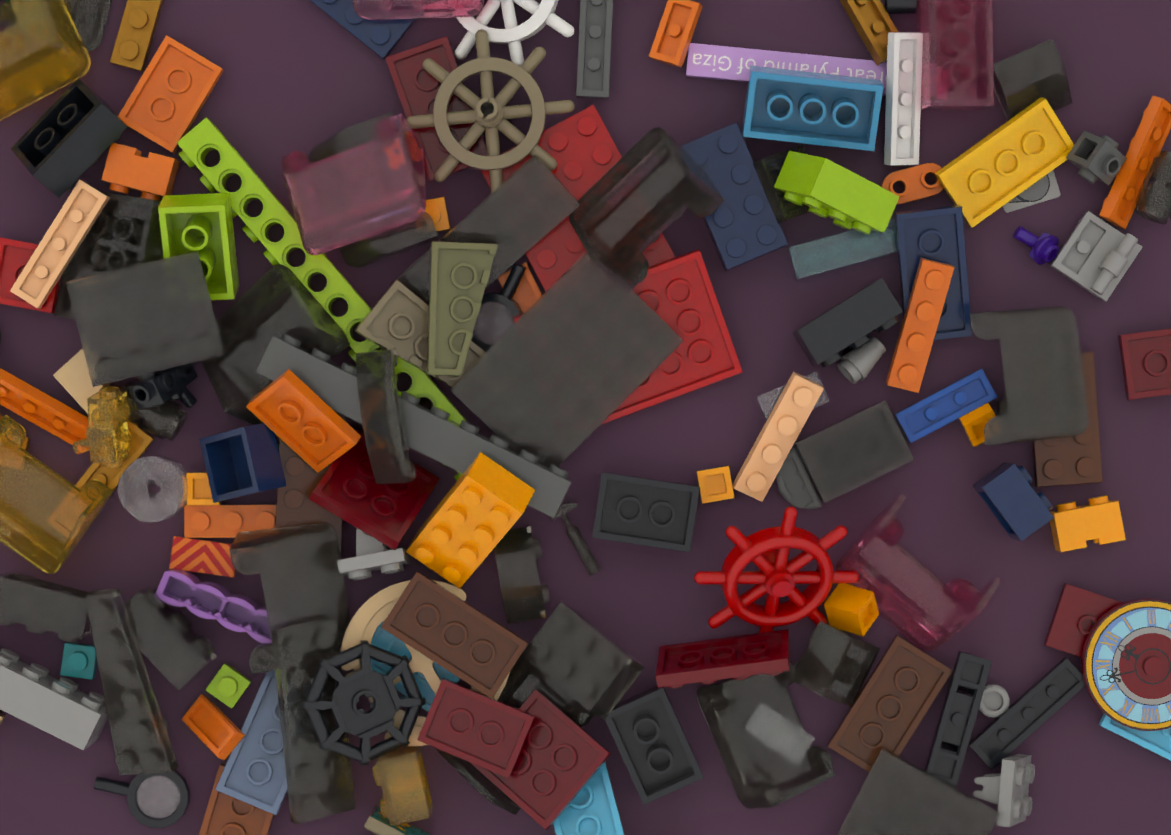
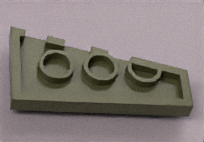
(455, 297)

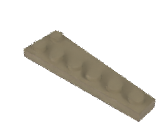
(402, 323)

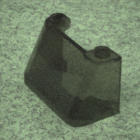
(756, 771)

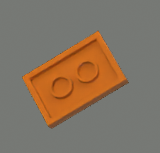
(170, 94)
(303, 421)

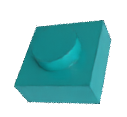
(79, 661)

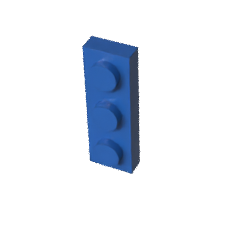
(945, 405)

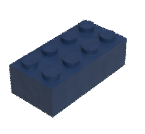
(745, 222)

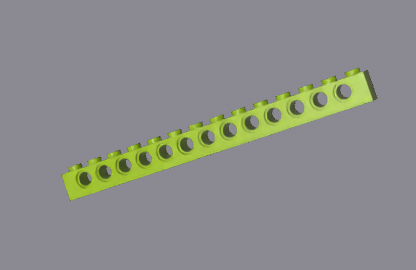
(206, 138)

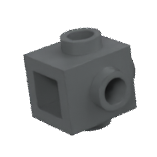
(1096, 158)

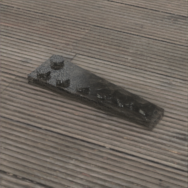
(130, 701)

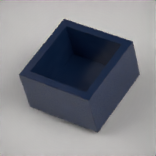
(242, 462)
(1014, 501)

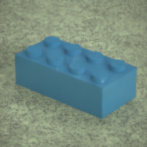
(812, 108)

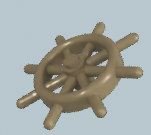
(489, 112)

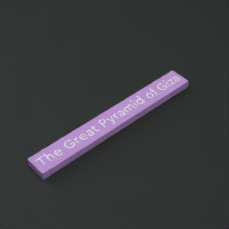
(734, 63)

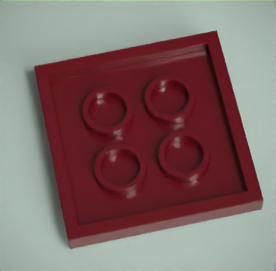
(376, 509)
(551, 764)

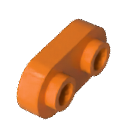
(914, 182)

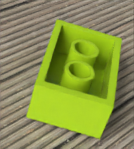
(836, 193)
(204, 226)

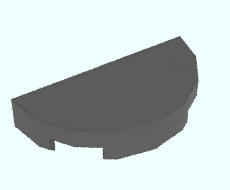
(795, 483)

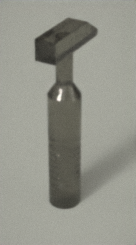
(577, 539)

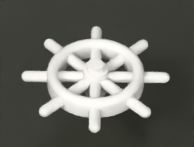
(513, 33)

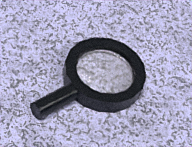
(498, 311)
(152, 798)

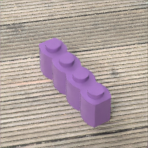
(215, 602)

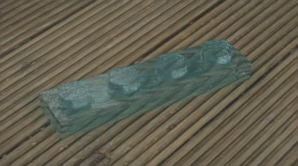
(842, 250)

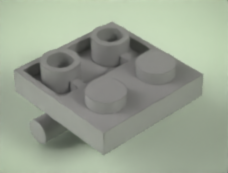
(1096, 256)

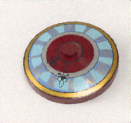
(1130, 664)

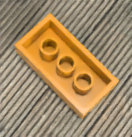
(470, 520)

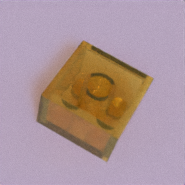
(403, 785)

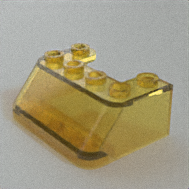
(38, 54)

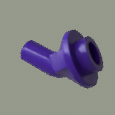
(1043, 248)

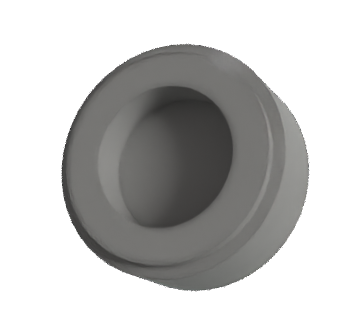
(994, 701)

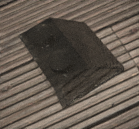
(1030, 76)
(835, 664)

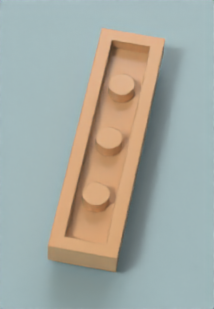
(59, 244)
(777, 436)

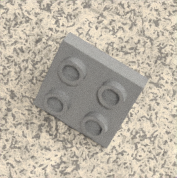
(372, 556)
(1009, 789)

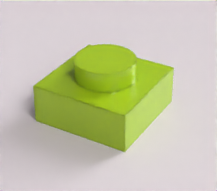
(228, 685)

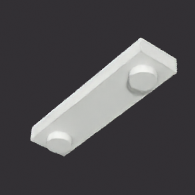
(903, 98)

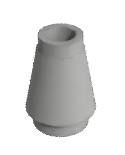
(860, 361)

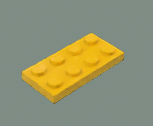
(1006, 162)

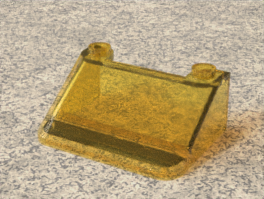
(40, 509)

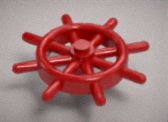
(776, 576)

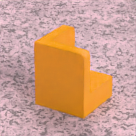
(851, 609)

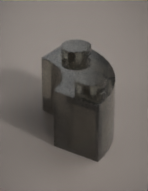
(520, 576)

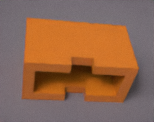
(150, 175)

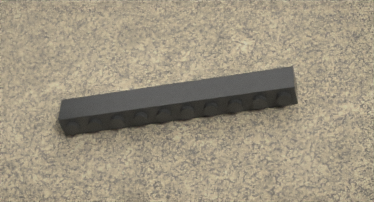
(424, 429)

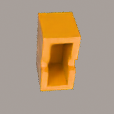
(1096, 522)

